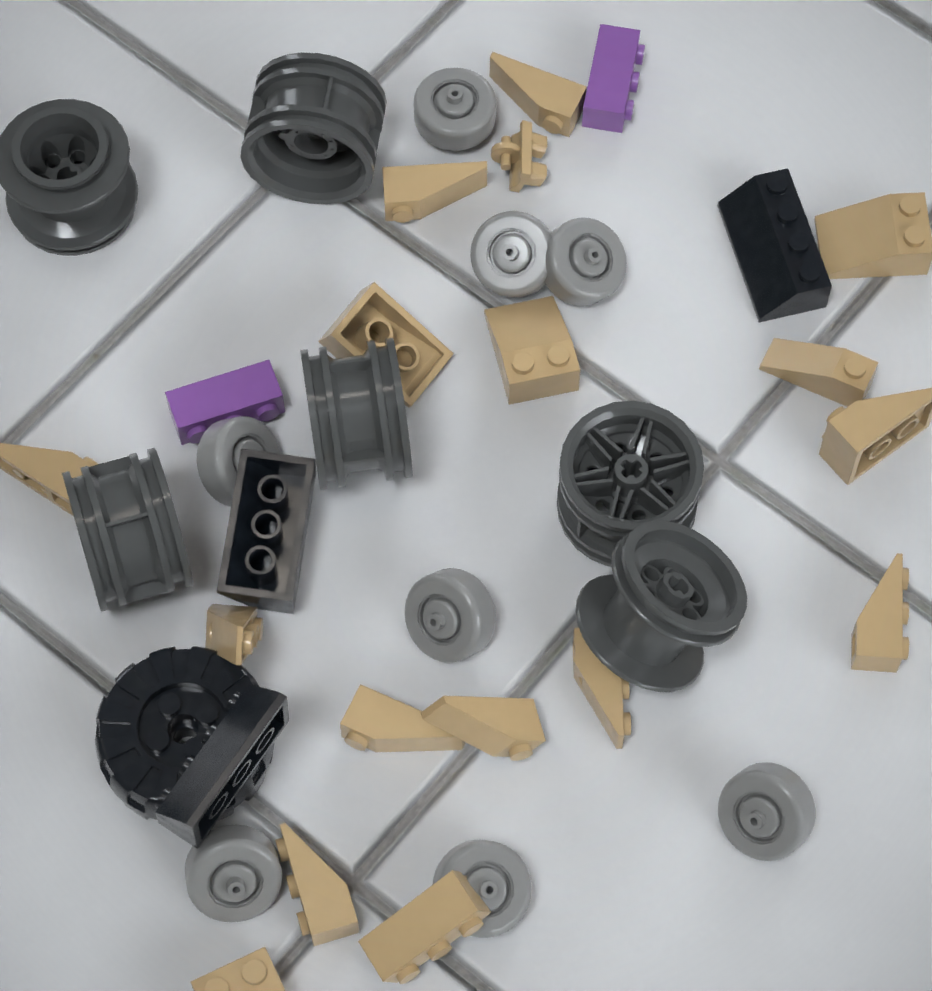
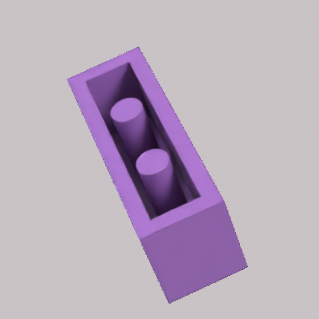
(612, 78)
(241, 392)

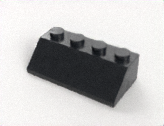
(775, 247)
(267, 530)
(223, 763)

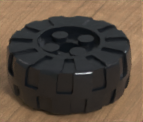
(154, 708)

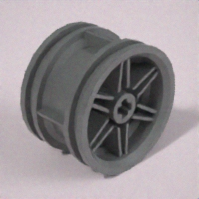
(313, 128)
(357, 413)
(658, 457)
(128, 529)

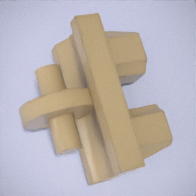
(516, 155)

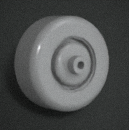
(454, 109)
(511, 254)
(584, 262)
(220, 452)
(450, 615)
(766, 811)
(233, 874)
(497, 878)

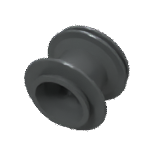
(72, 205)
(661, 606)

